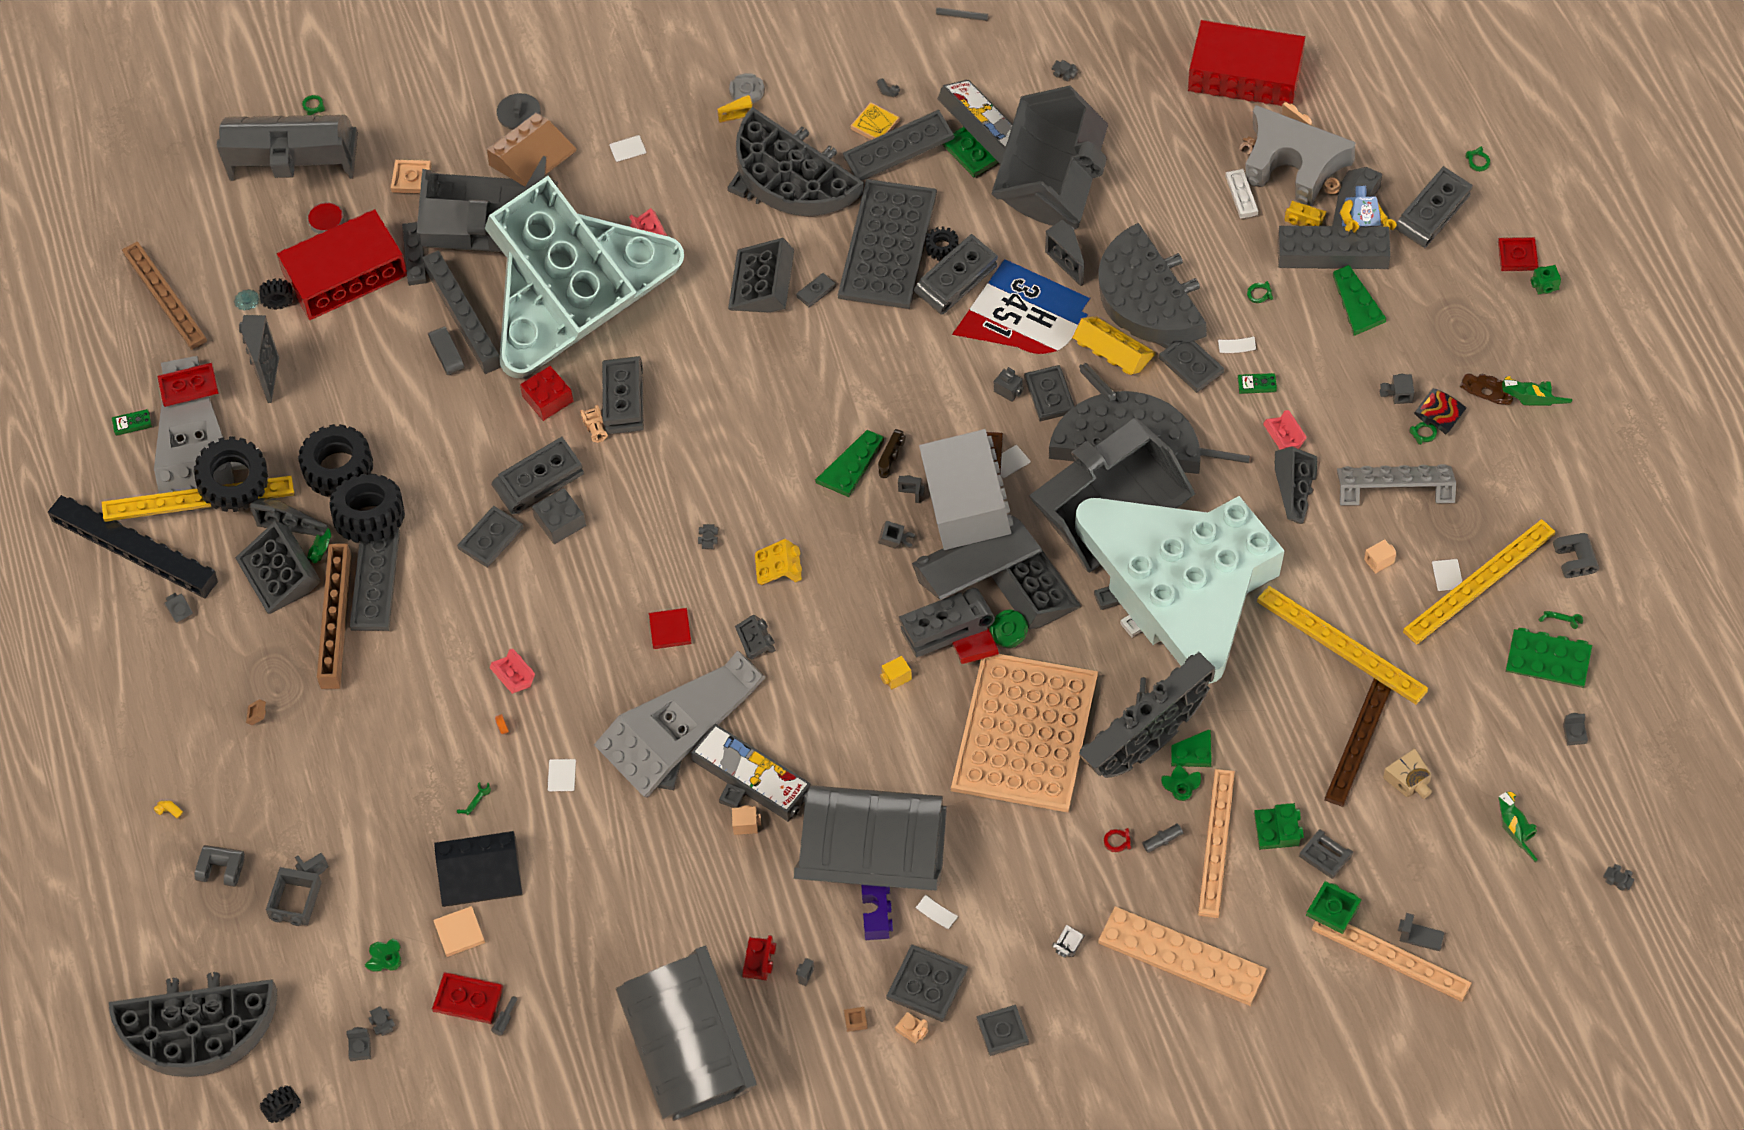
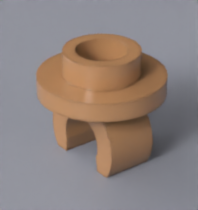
(1249, 142)

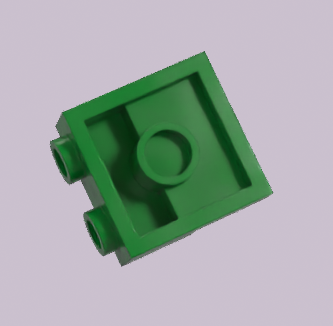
(1278, 827)
(1334, 907)

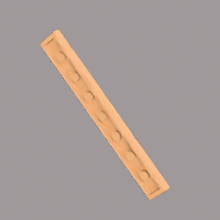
(1216, 843)
(1398, 960)

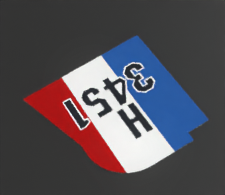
(1024, 311)

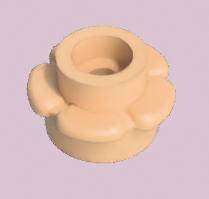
(1331, 182)

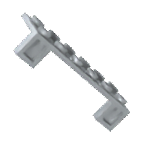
(1403, 476)

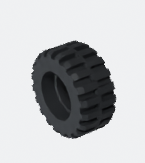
(328, 442)
(224, 452)
(372, 523)

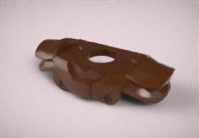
(1475, 384)

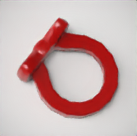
(1127, 844)

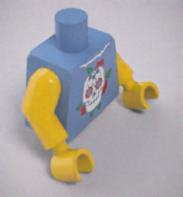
(1363, 212)

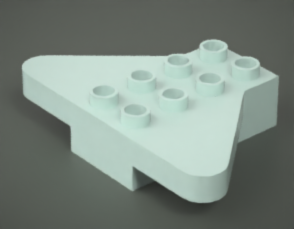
(568, 273)
(1181, 569)

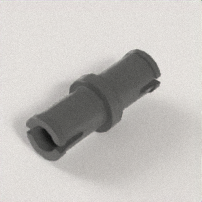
(1162, 838)

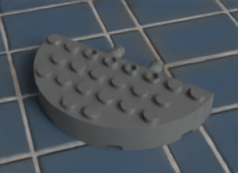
(790, 172)
(1145, 294)
(1098, 419)
(1151, 721)
(195, 1029)

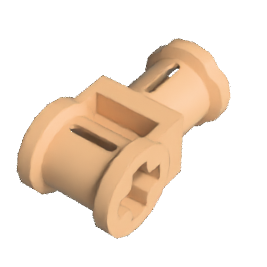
(594, 423)

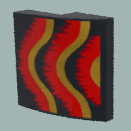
(1440, 410)

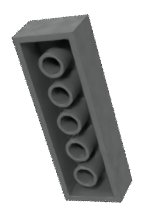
(1333, 247)

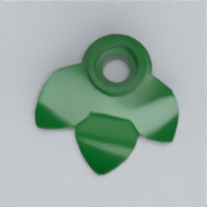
(319, 546)
(1180, 781)
(384, 956)

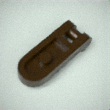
(891, 452)

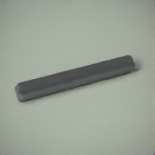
(1097, 382)

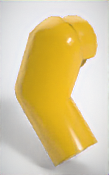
(168, 806)

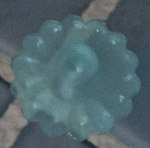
(246, 300)

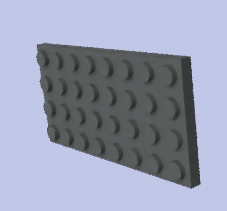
(887, 244)

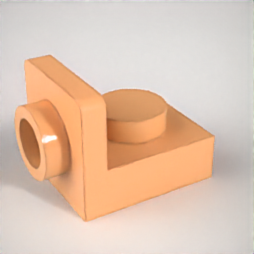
(912, 1028)

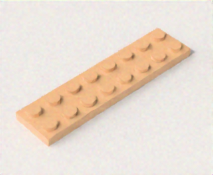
(1182, 956)

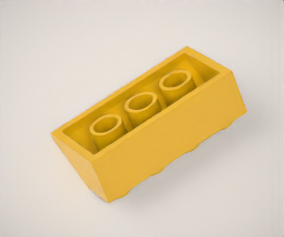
(1113, 345)

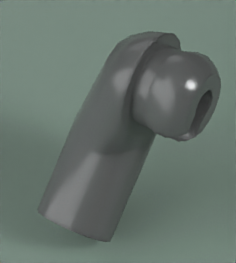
(886, 90)

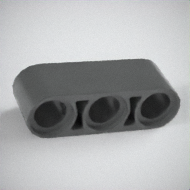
(446, 350)

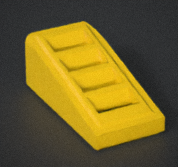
(735, 109)

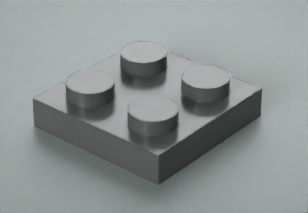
(1002, 1030)

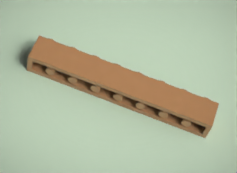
(334, 616)

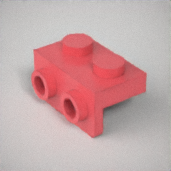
(648, 222)
(1285, 431)
(513, 672)

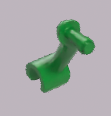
(1550, 614)
(475, 801)

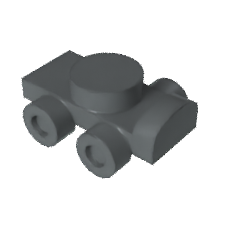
(1063, 67)
(708, 539)
(1619, 879)
(379, 1017)

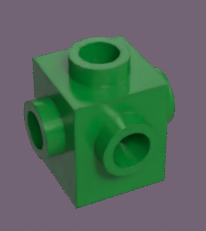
(1546, 279)

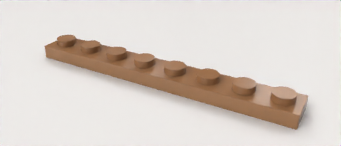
(164, 295)

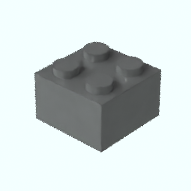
(559, 516)

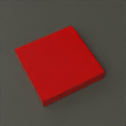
(1518, 254)
(670, 628)
(975, 647)

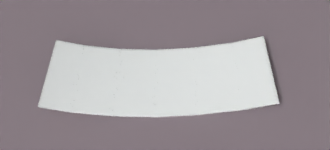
(1237, 346)
(936, 912)

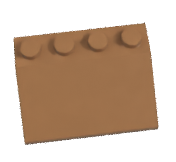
(524, 147)

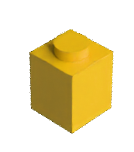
(896, 673)

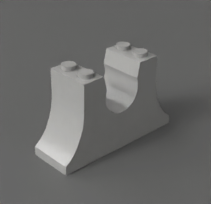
(1295, 143)

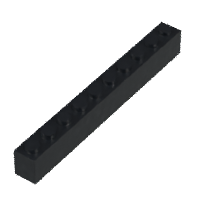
(133, 546)

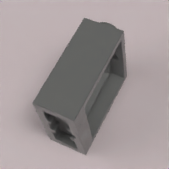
(297, 878)

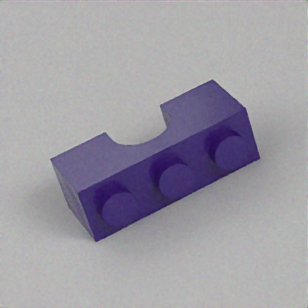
(877, 923)

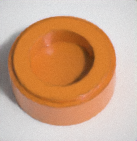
(501, 724)

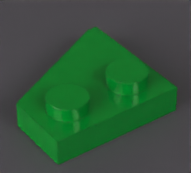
(1192, 751)

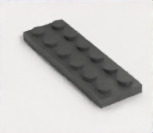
(898, 145)
(374, 584)

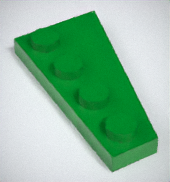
(1359, 305)
(850, 466)

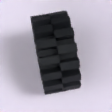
(941, 235)
(276, 294)
(280, 1104)

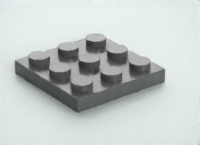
(927, 983)

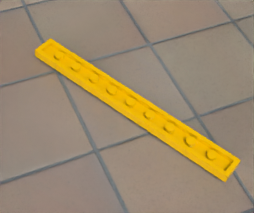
(180, 501)
(1478, 582)
(1342, 645)

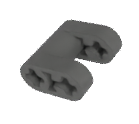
(1581, 544)
(230, 858)

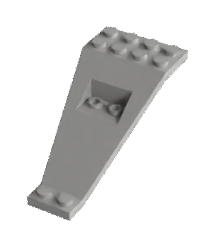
(177, 459)
(649, 745)

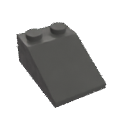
(1065, 250)

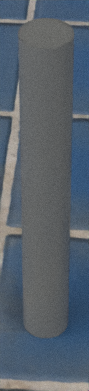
(962, 14)
(1224, 455)

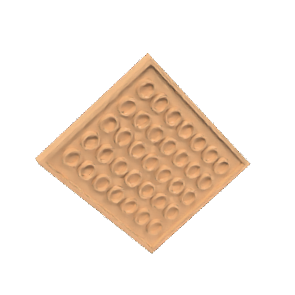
(1025, 732)

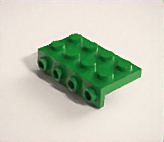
(1549, 657)

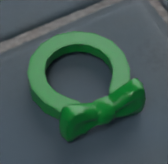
(310, 111)
(1479, 151)
(1260, 285)
(1413, 430)

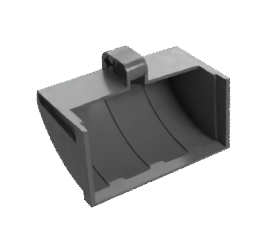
(287, 142)
(1052, 156)
(458, 207)
(1124, 467)
(872, 838)
(686, 1036)

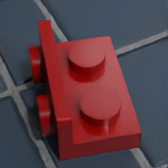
(758, 957)

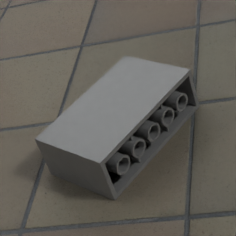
(966, 489)

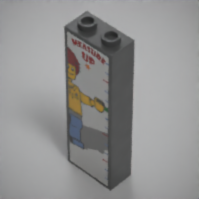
(977, 115)
(752, 771)

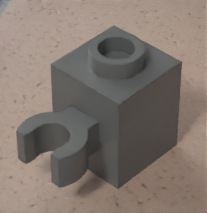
(1008, 384)
(1401, 389)
(893, 535)

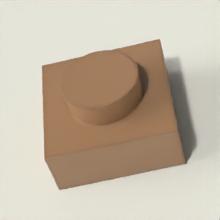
(256, 712)
(855, 1019)

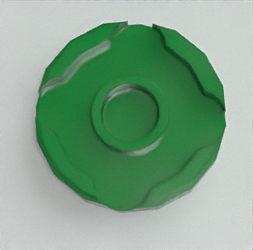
(1009, 628)

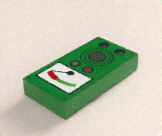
(1257, 383)
(131, 422)

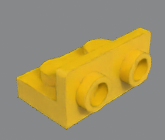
(1304, 215)

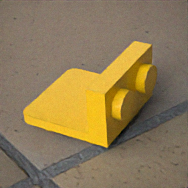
(778, 560)

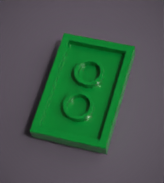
(970, 152)

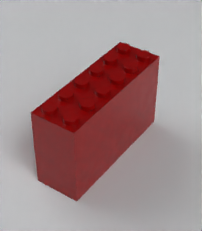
(1246, 63)
(342, 264)

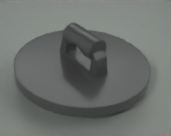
(516, 109)

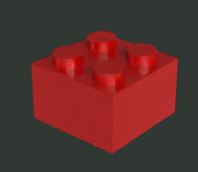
(546, 393)

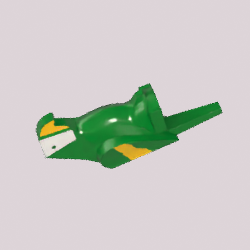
(1532, 393)
(1516, 823)

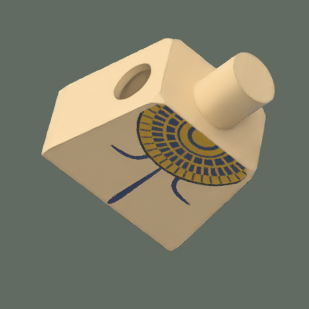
(1409, 775)

